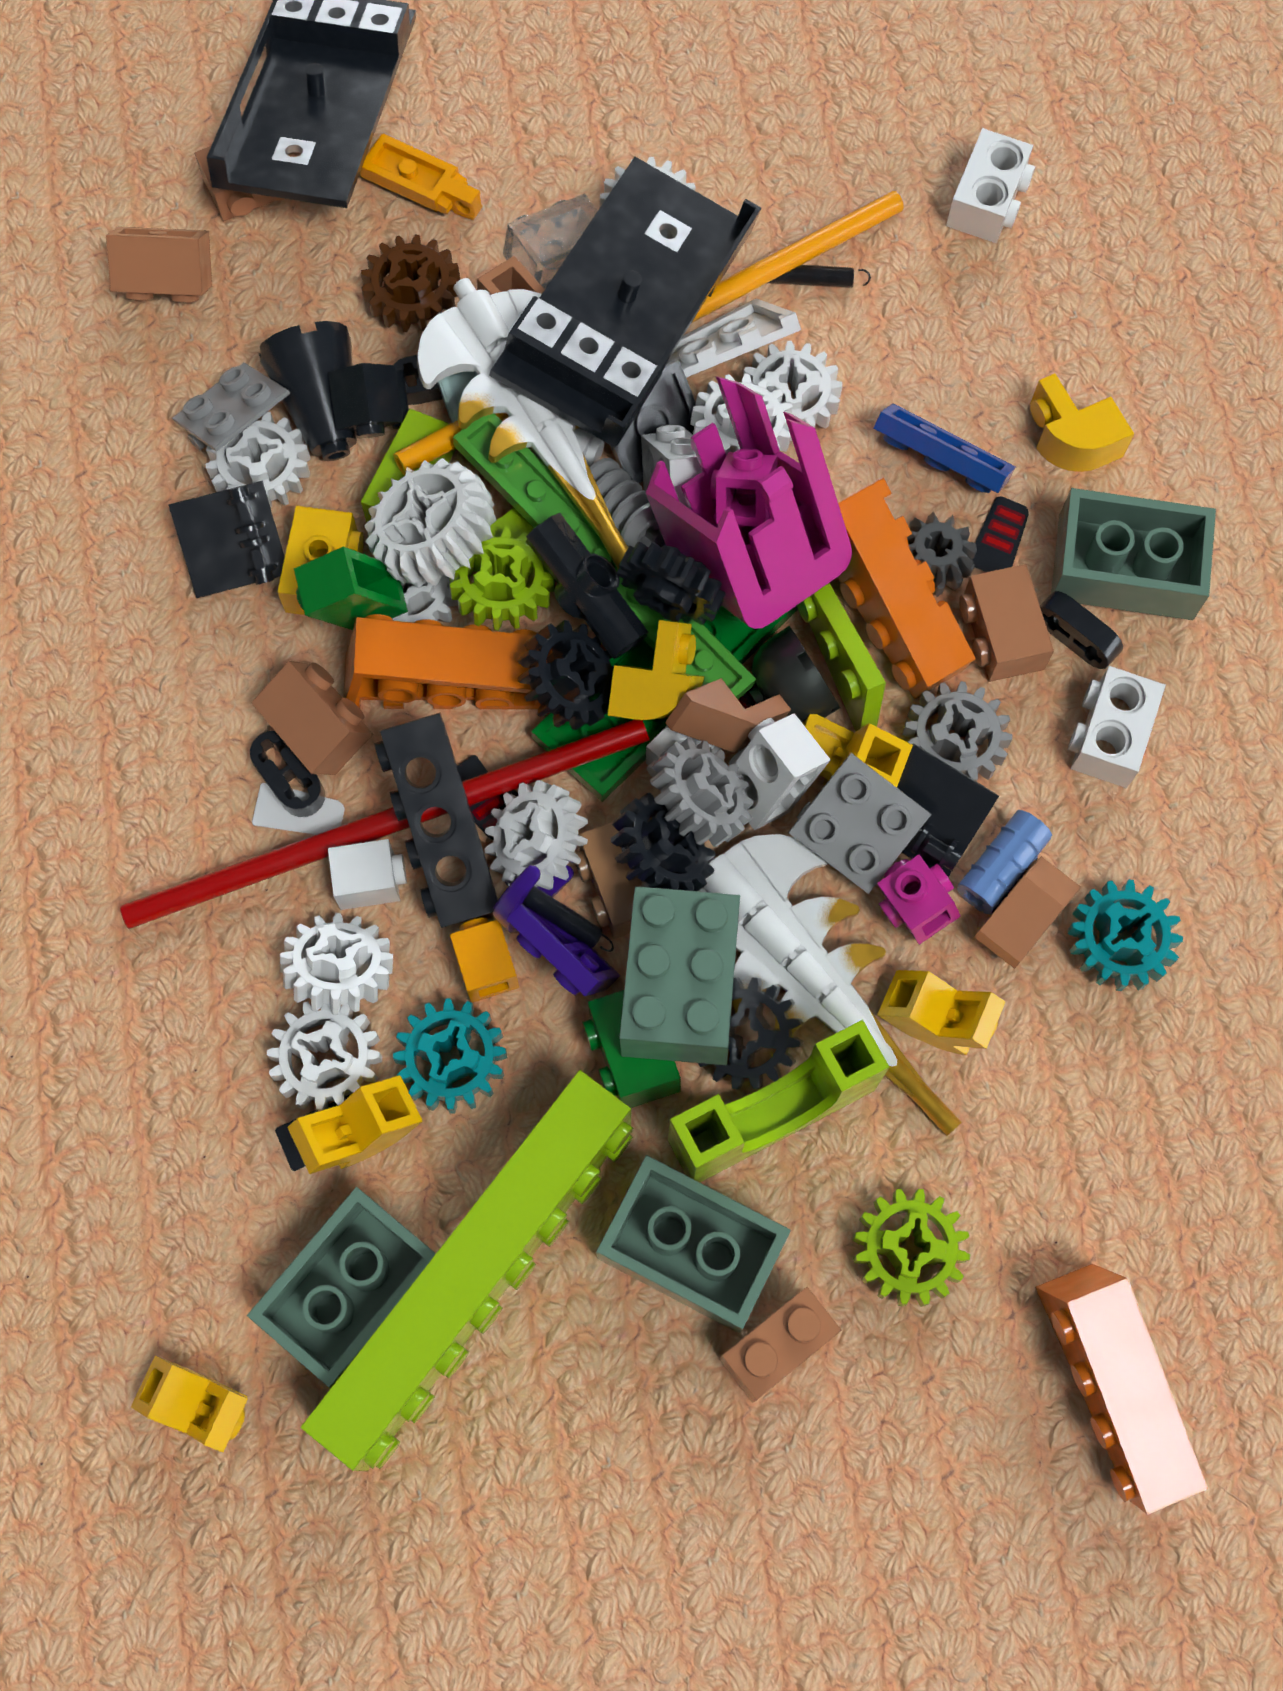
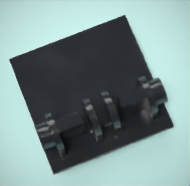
(228, 539)
(956, 808)

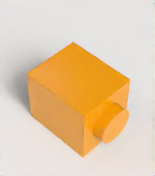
(484, 959)

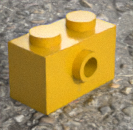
(312, 536)

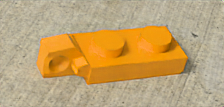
(420, 177)

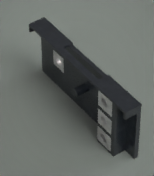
(314, 96)
(622, 301)

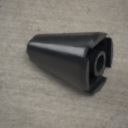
(302, 367)

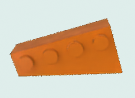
(898, 597)
(435, 664)

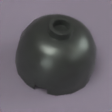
(787, 671)

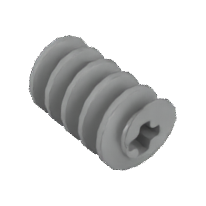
(626, 504)

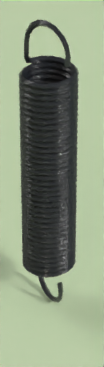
(820, 276)
(563, 917)

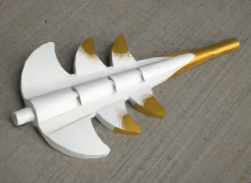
(472, 341)
(786, 949)

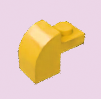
(1076, 437)
(655, 692)
(870, 744)
(939, 1013)
(357, 1128)
(191, 1403)

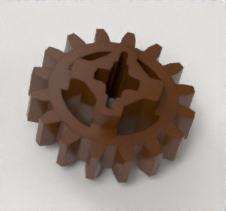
(410, 282)

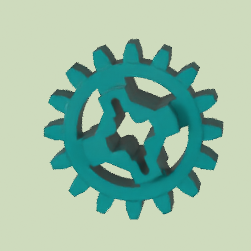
(1135, 951)
(471, 1064)

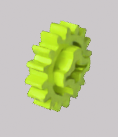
(501, 582)
(934, 1250)

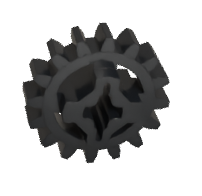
(671, 583)
(570, 676)
(657, 850)
(768, 1037)

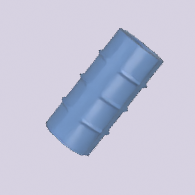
(1004, 862)

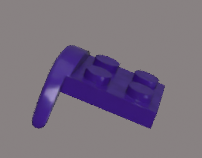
(576, 964)

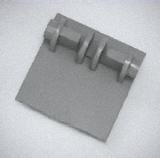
(229, 407)
(859, 823)

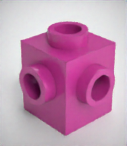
(738, 487)
(918, 898)

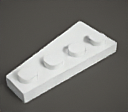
(734, 335)

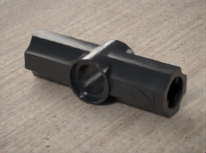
(586, 585)

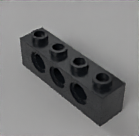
(475, 891)

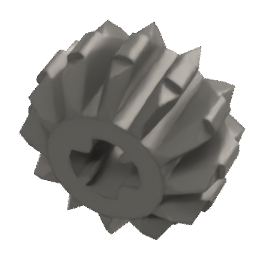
(943, 549)

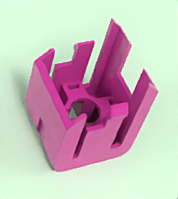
(785, 557)

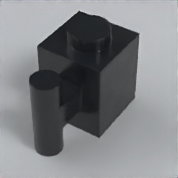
(368, 398)

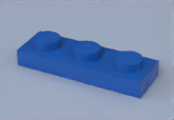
(943, 449)

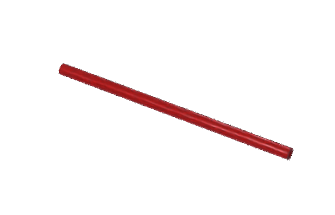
(377, 825)

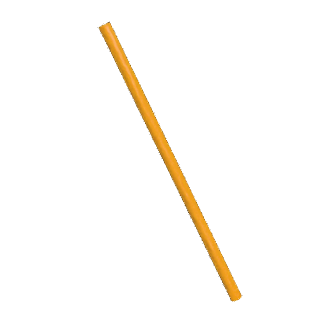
(728, 290)

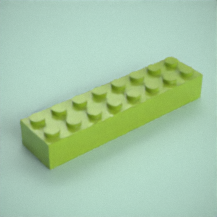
(470, 1274)

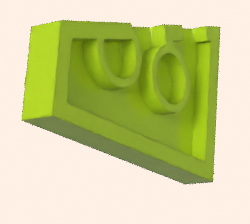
(846, 656)

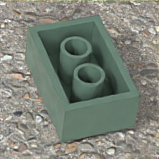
(1134, 553)
(680, 976)
(693, 1244)
(341, 1286)

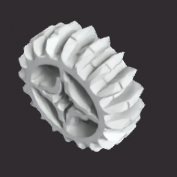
(430, 522)

